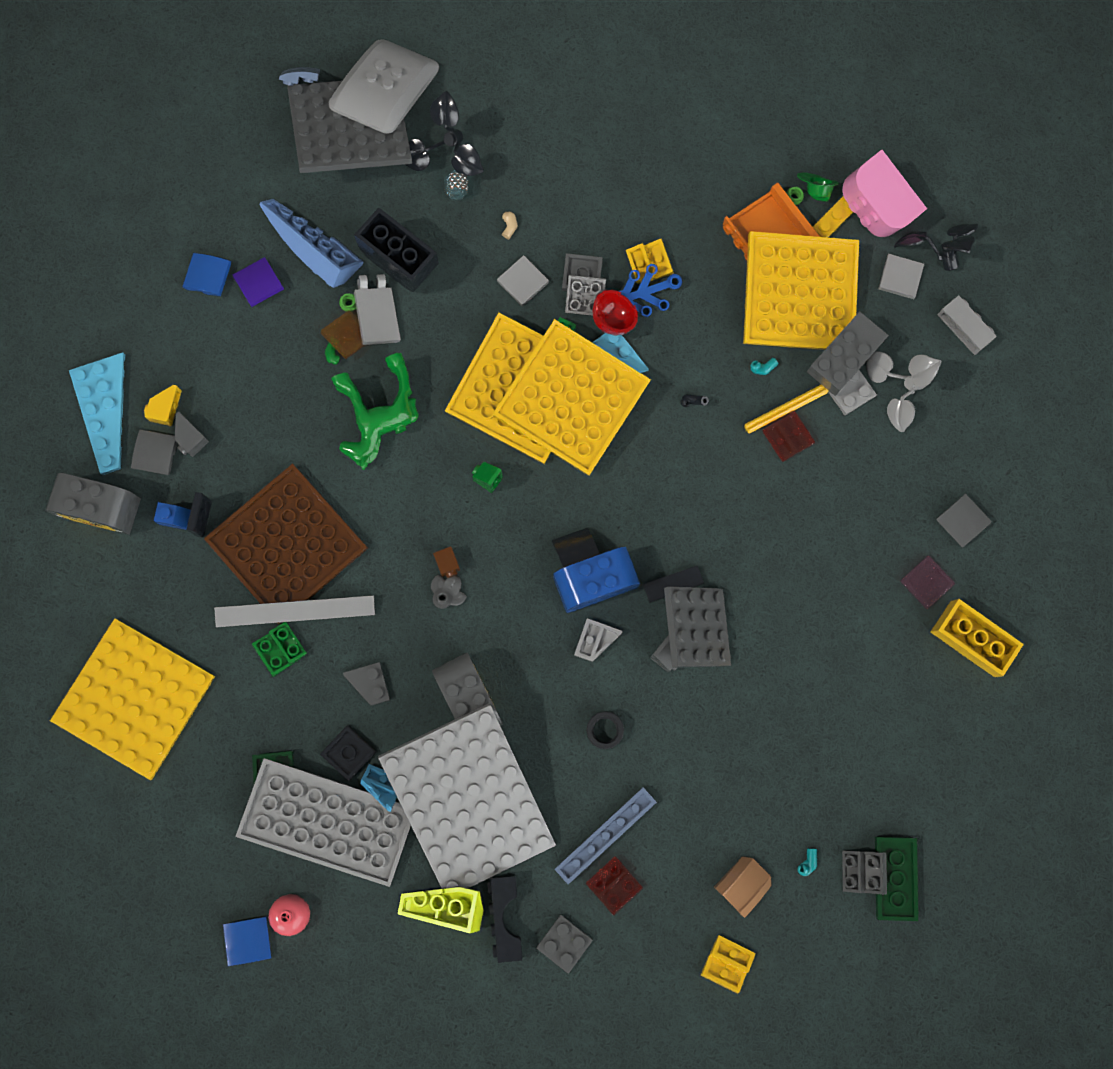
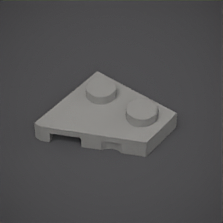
(595, 639)

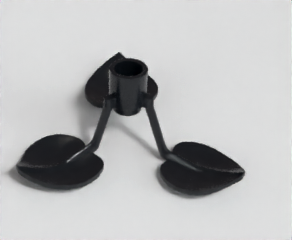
(445, 112)
(951, 247)

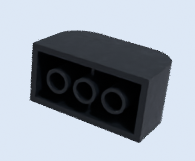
(396, 250)

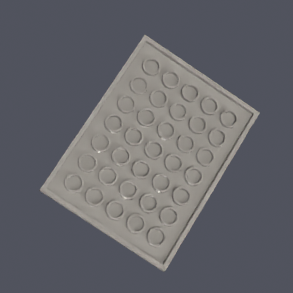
(467, 799)

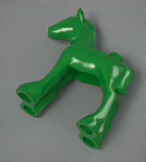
(378, 420)

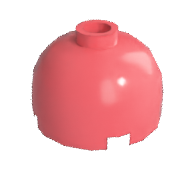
(296, 909)

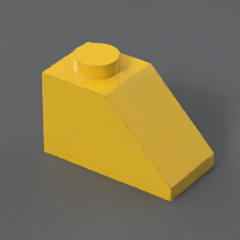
(163, 406)

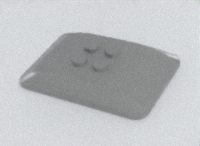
(383, 86)

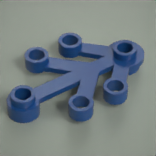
(644, 291)

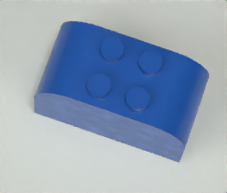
(596, 579)

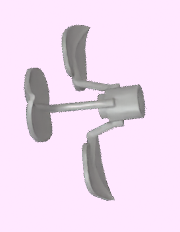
(922, 372)

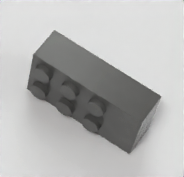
(847, 353)

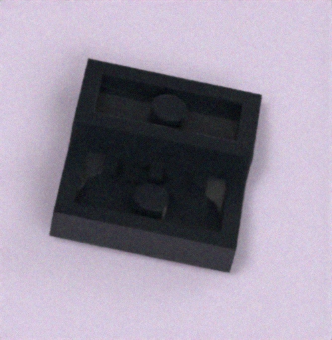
(575, 547)

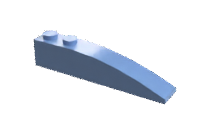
(322, 255)

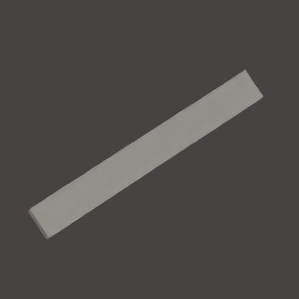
(294, 611)

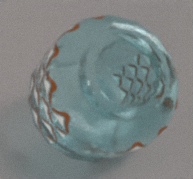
(456, 185)

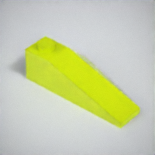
(449, 907)

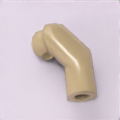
(511, 222)

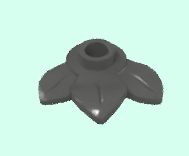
(449, 589)

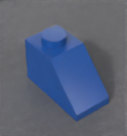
(172, 516)

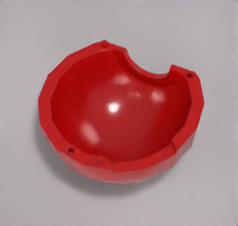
(614, 313)

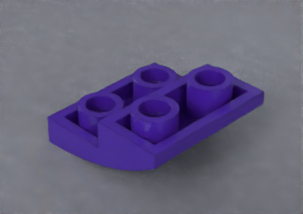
(258, 282)

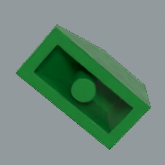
(487, 476)

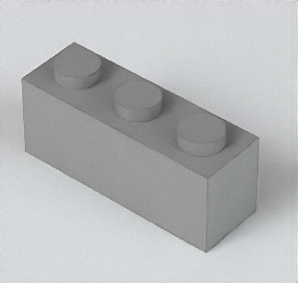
(967, 325)

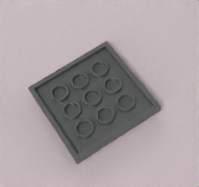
(697, 627)

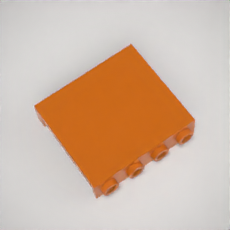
(768, 214)

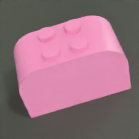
(881, 196)

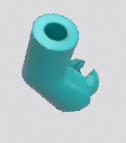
(763, 369)
(809, 864)

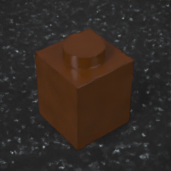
(447, 562)

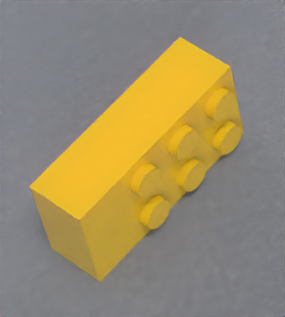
(977, 638)

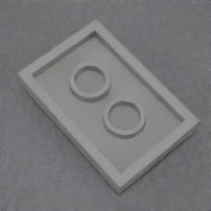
(854, 394)

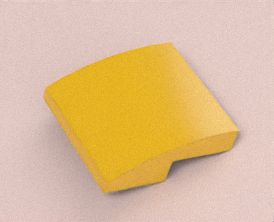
(651, 253)
(728, 964)

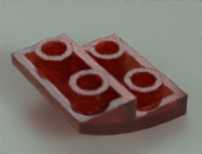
(614, 885)

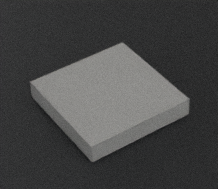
(901, 276)
(522, 280)

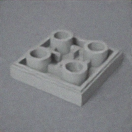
(582, 293)

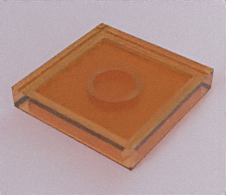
(344, 334)

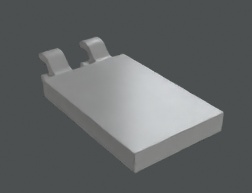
(376, 312)

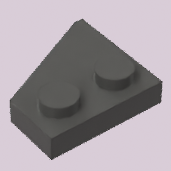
(369, 683)

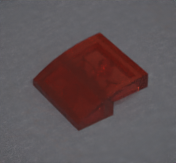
(788, 436)

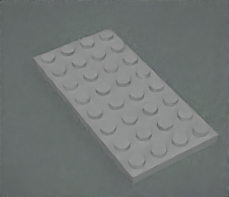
(324, 822)

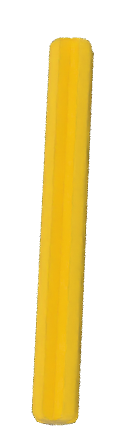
(785, 408)

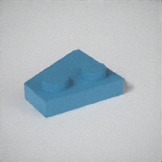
(379, 786)

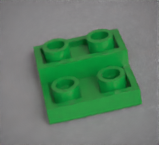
(279, 649)

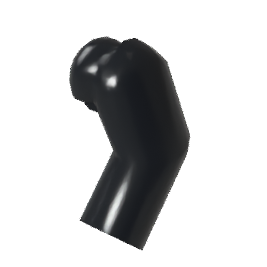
(689, 399)

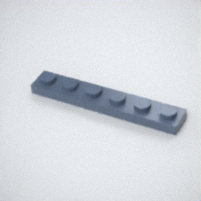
(605, 835)

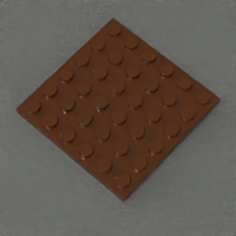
(285, 541)

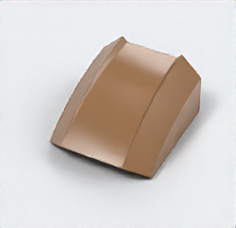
(744, 885)

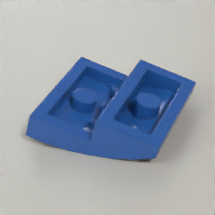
(207, 274)
(246, 941)

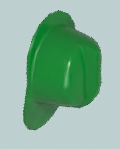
(817, 186)

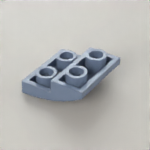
(293, 75)

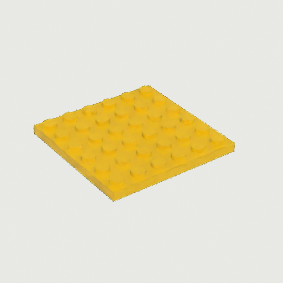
(799, 289)
(490, 377)
(571, 397)
(132, 699)

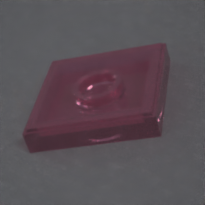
(927, 582)

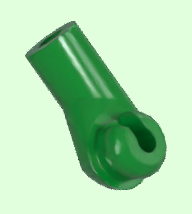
(330, 355)

